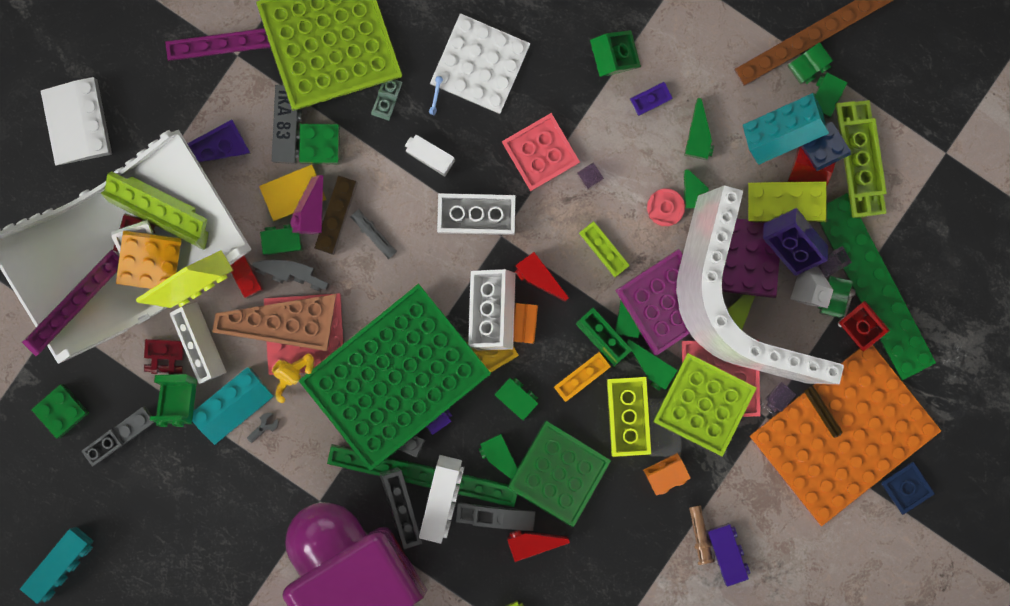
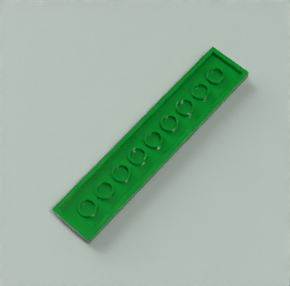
(876, 287)

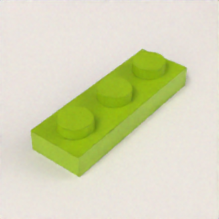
(604, 249)

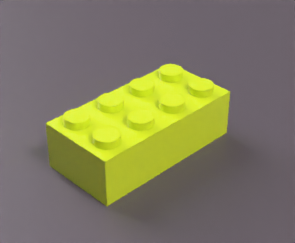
(774, 199)
(628, 416)

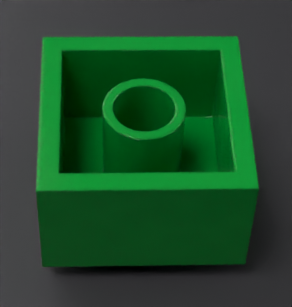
(319, 144)
(60, 411)

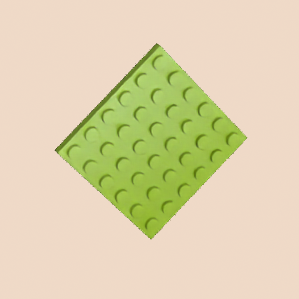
(328, 47)

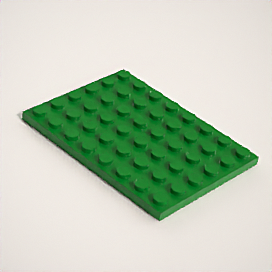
(394, 377)

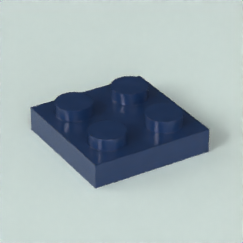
(827, 148)
(907, 488)

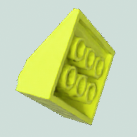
(188, 282)

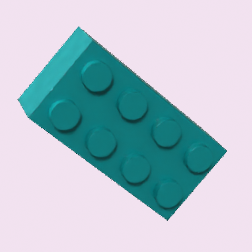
(785, 129)
(56, 565)

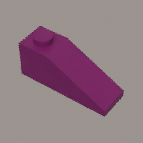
(308, 213)

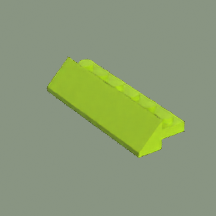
(864, 164)
(157, 208)

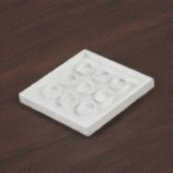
(480, 63)

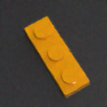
(582, 376)

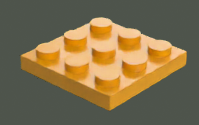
(147, 259)

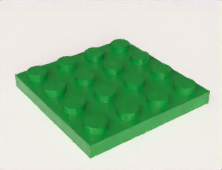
(559, 474)

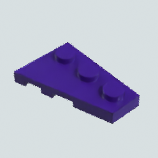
(219, 143)

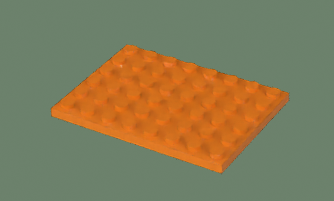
(879, 429)

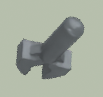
(259, 430)

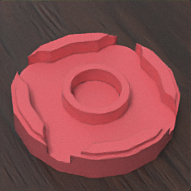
(666, 207)

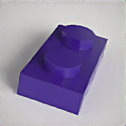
(651, 98)

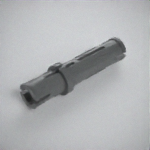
(376, 237)

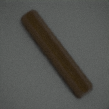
(823, 411)

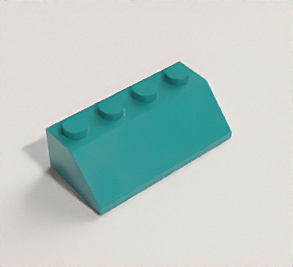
(231, 405)

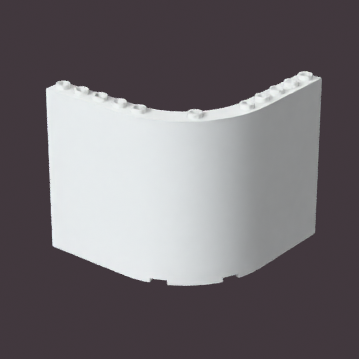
(60, 247)
(703, 302)

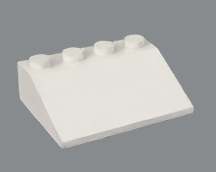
(76, 121)

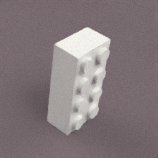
(476, 214)
(491, 310)
(441, 495)

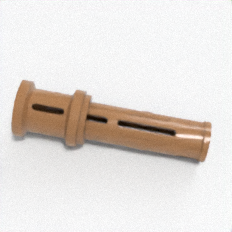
(702, 543)

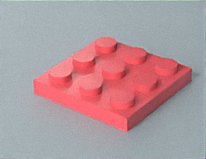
(540, 152)

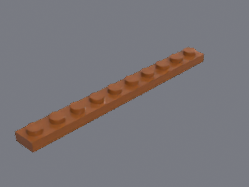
(807, 39)

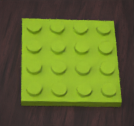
(705, 404)

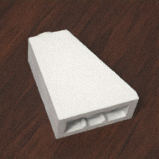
(430, 155)
(812, 288)

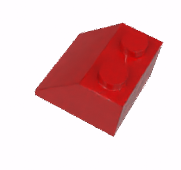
(804, 171)
(864, 326)

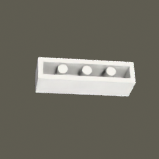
(198, 342)

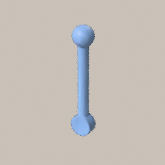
(439, 79)

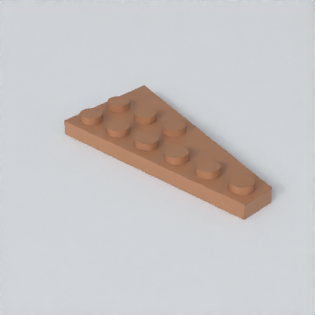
(291, 323)

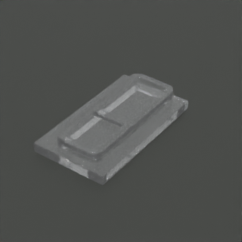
(662, 440)

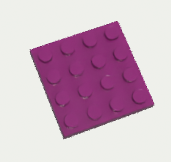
(750, 262)
(654, 303)

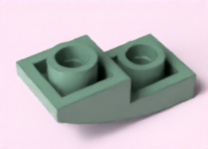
(386, 99)

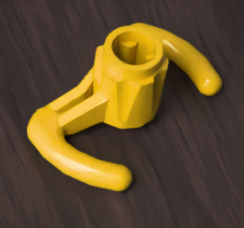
(290, 373)

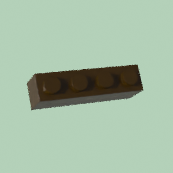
(336, 215)

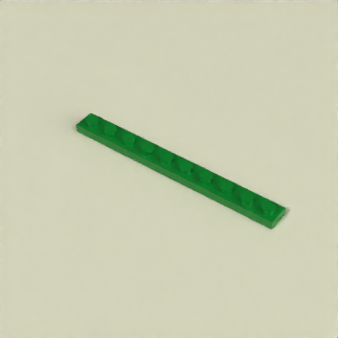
(423, 476)

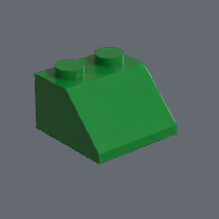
(615, 53)

